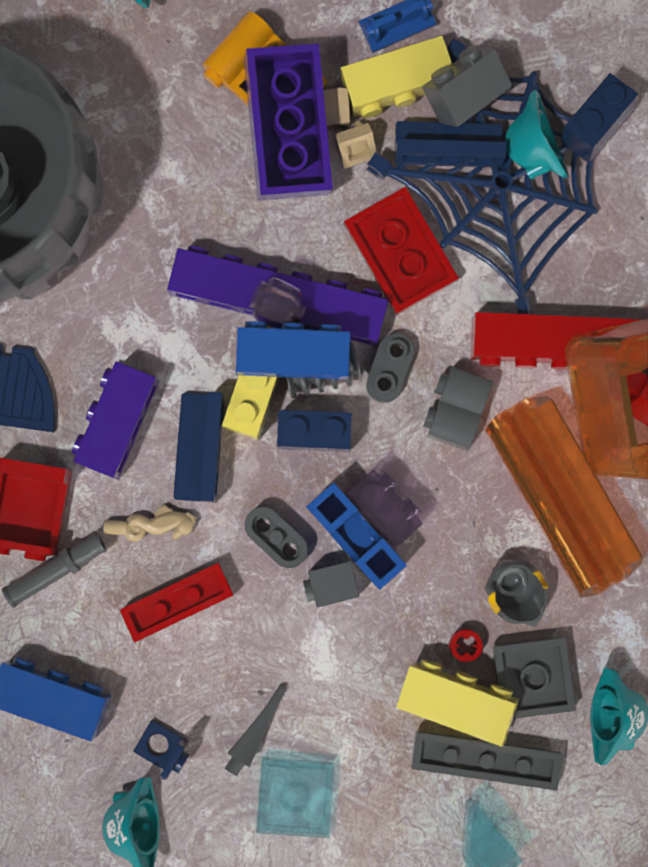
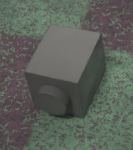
(331, 584)

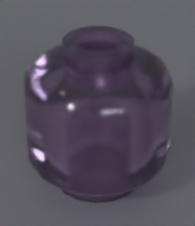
(277, 303)

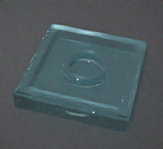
(295, 797)

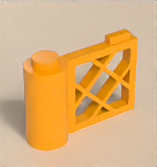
(226, 62)

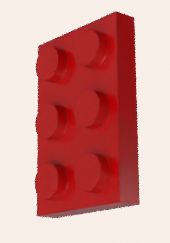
(400, 251)

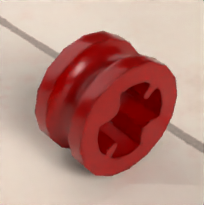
(465, 656)

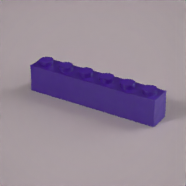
(231, 284)

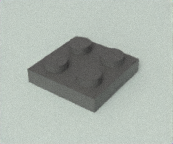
(537, 676)

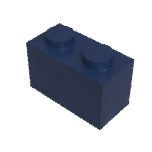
(599, 118)
(314, 430)

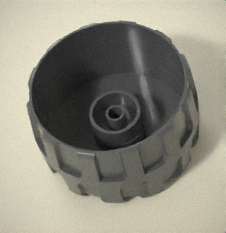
(46, 177)

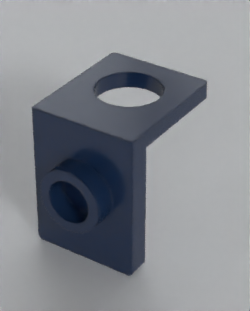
(173, 758)

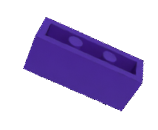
(115, 420)

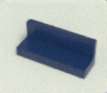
(449, 145)
(199, 447)

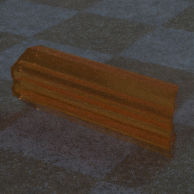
(564, 495)

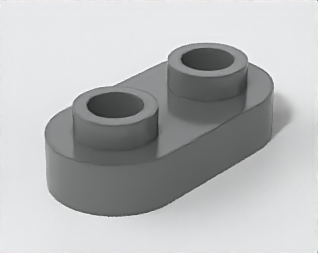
(390, 367)
(276, 537)

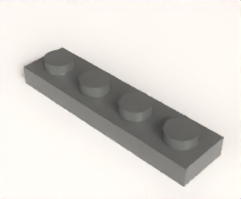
(486, 760)

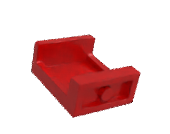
(32, 507)

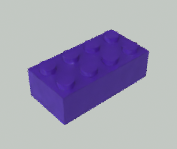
(288, 122)

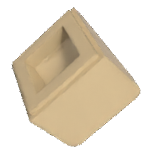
(337, 107)

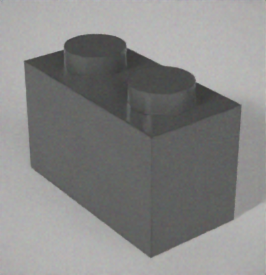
(466, 85)

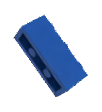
(292, 351)
(52, 699)

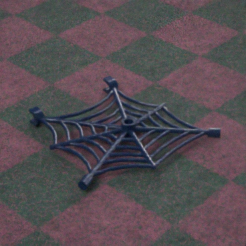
(381, 168)

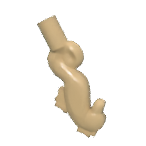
(163, 522)

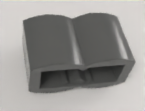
(458, 408)

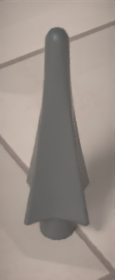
(247, 745)

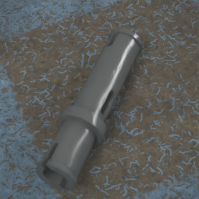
(66, 562)

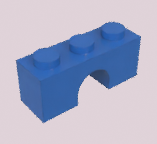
(356, 536)

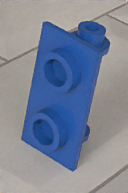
(397, 23)

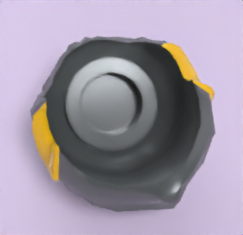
(517, 592)

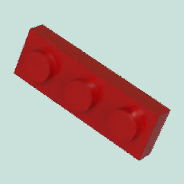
(176, 602)

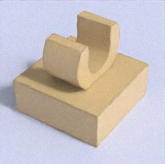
(355, 144)

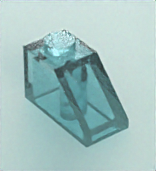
(483, 842)

